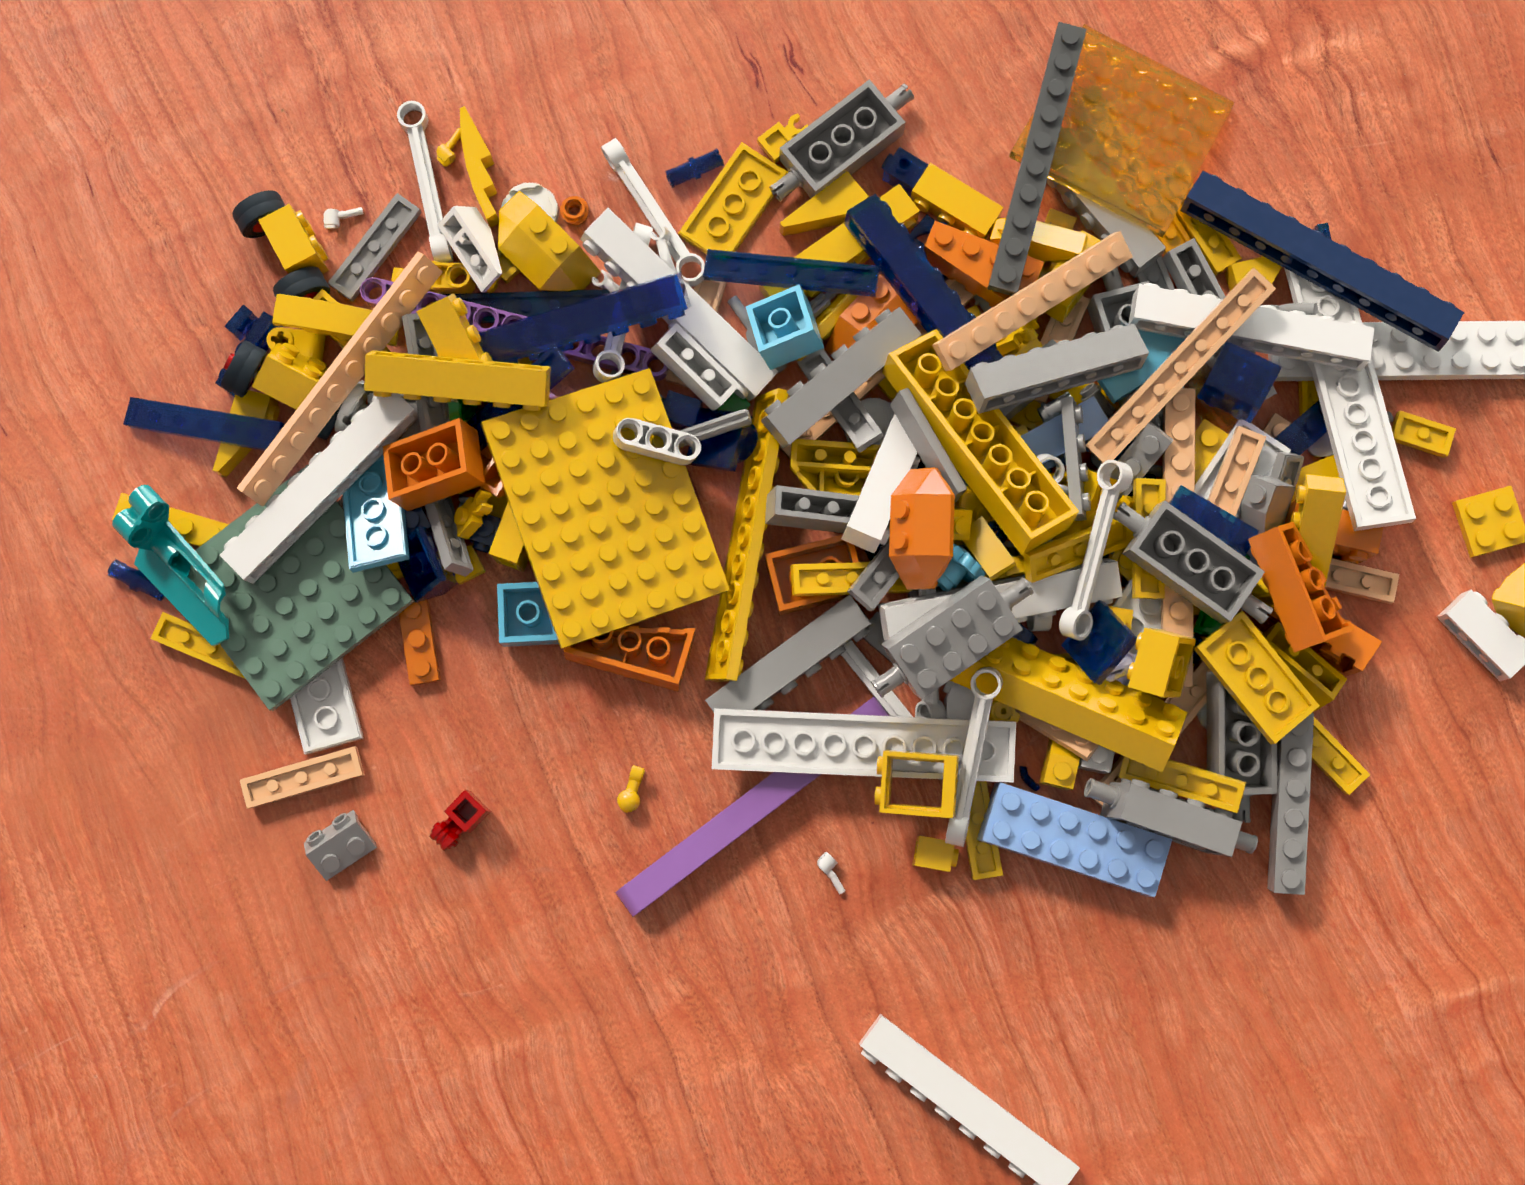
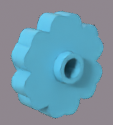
(960, 567)

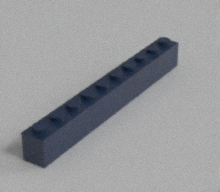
(1322, 261)

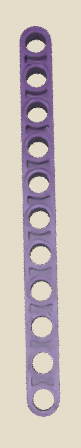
(477, 312)
(719, 832)

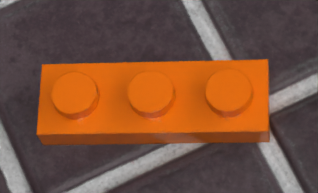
(419, 644)

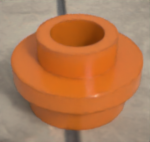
(574, 202)

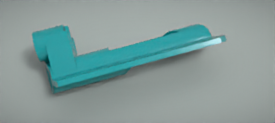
(167, 562)

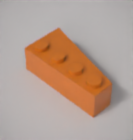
(971, 261)
(1297, 588)
(638, 653)
(1345, 653)

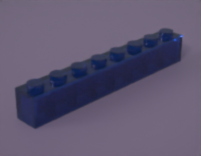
(910, 272)
(587, 320)

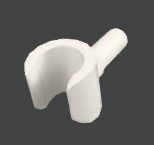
(333, 216)
(826, 864)

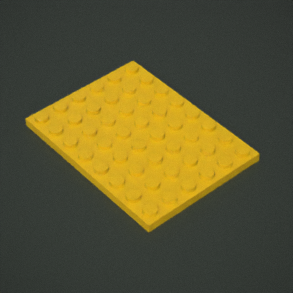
(602, 525)

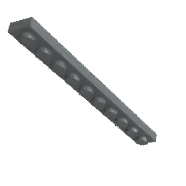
(1036, 159)

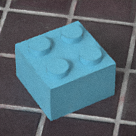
(784, 327)
(523, 616)

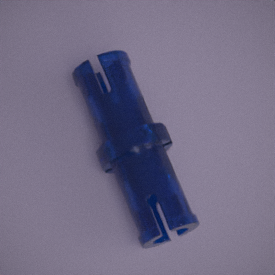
(694, 168)
(134, 579)

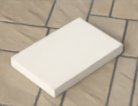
(326, 711)

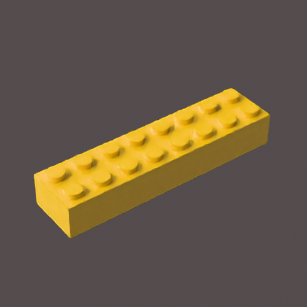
(983, 447)
(1067, 698)

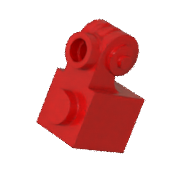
(464, 816)

